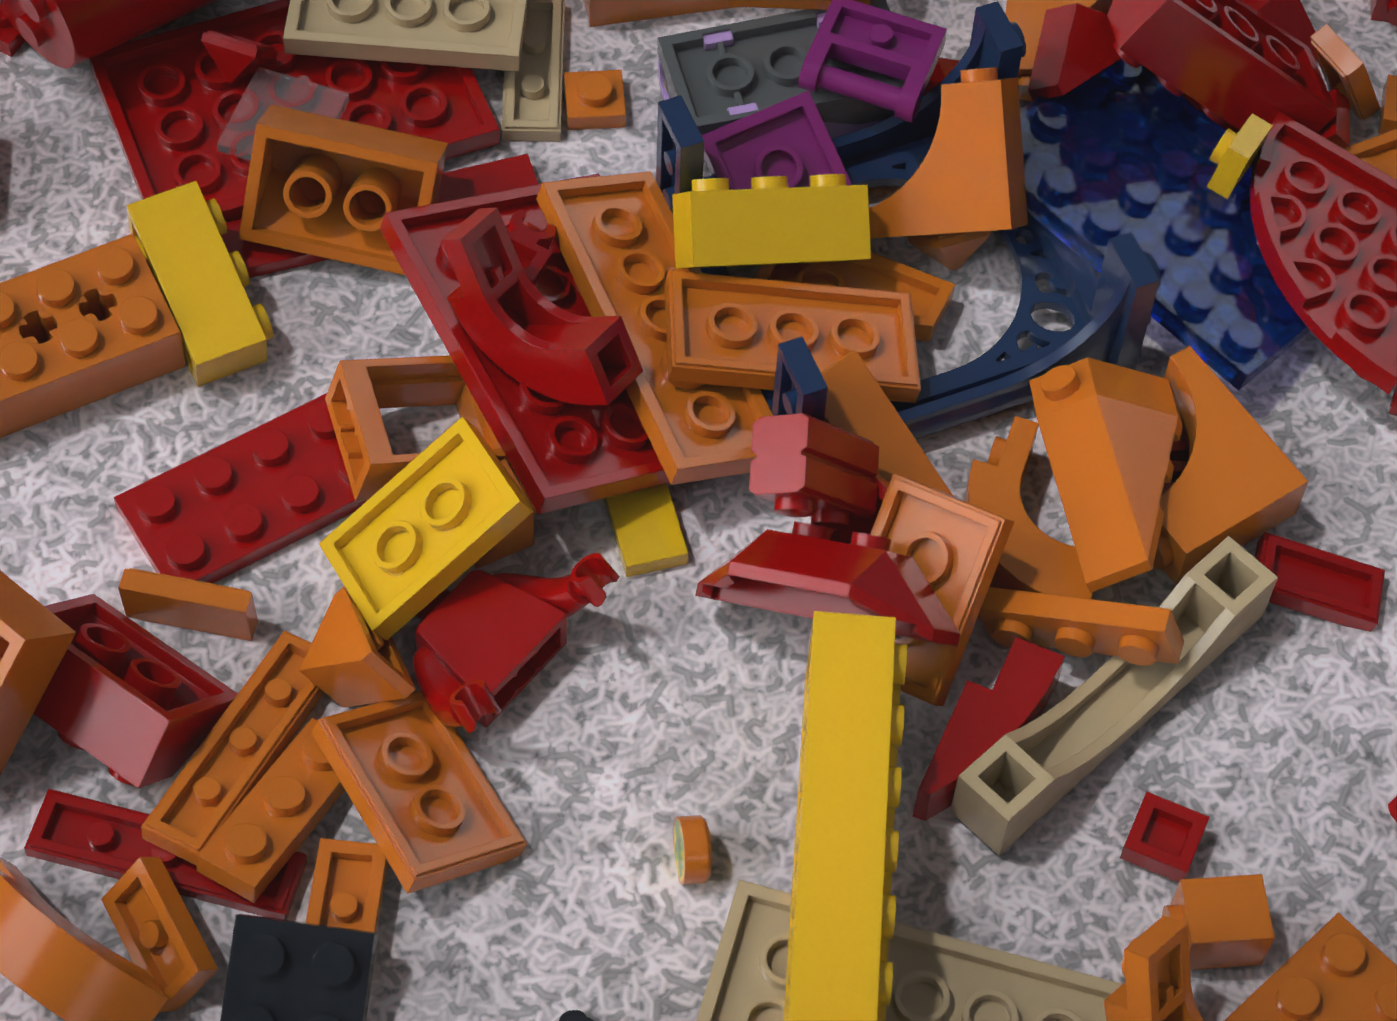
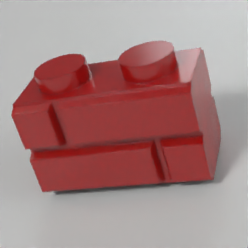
(813, 470)

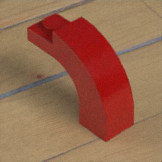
(526, 333)

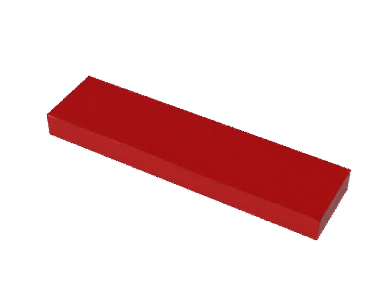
(110, 841)

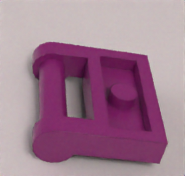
(879, 43)

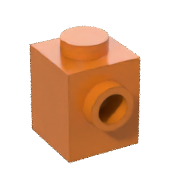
(1225, 920)

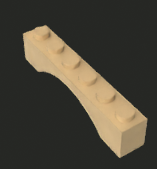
(1052, 754)

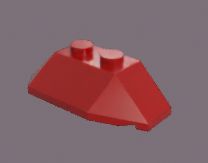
(813, 574)

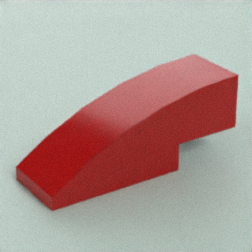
(985, 717)

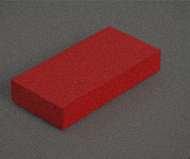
(1322, 582)

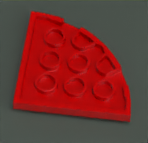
(1330, 244)

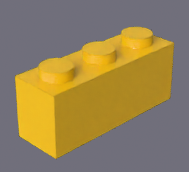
(771, 222)
(201, 282)

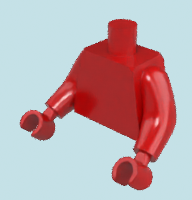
(496, 636)

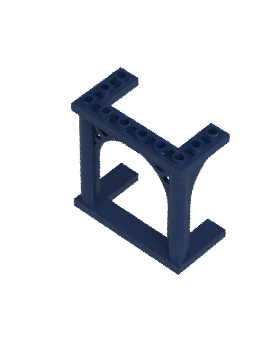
(1105, 312)

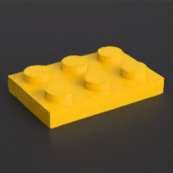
(425, 528)

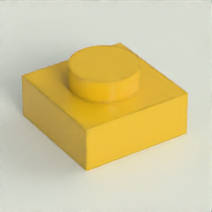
(1236, 154)

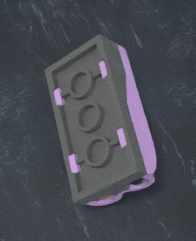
(754, 65)

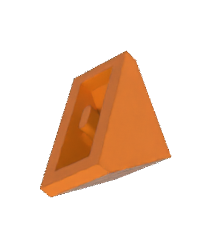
(352, 660)

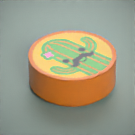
(692, 849)

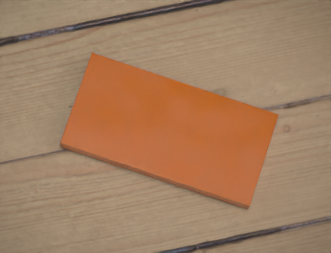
(731, 328)

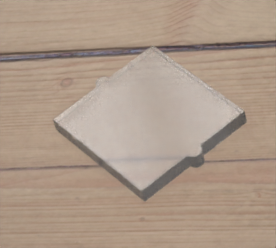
(277, 89)

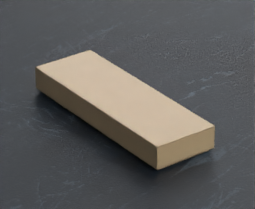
(535, 92)

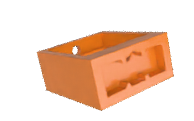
(368, 385)

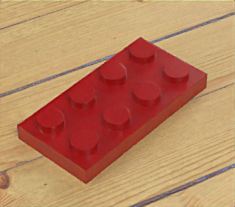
(242, 497)

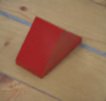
(1071, 50)

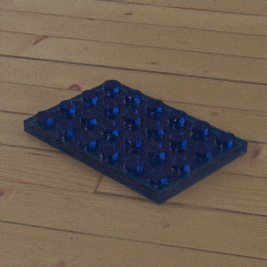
(1137, 161)

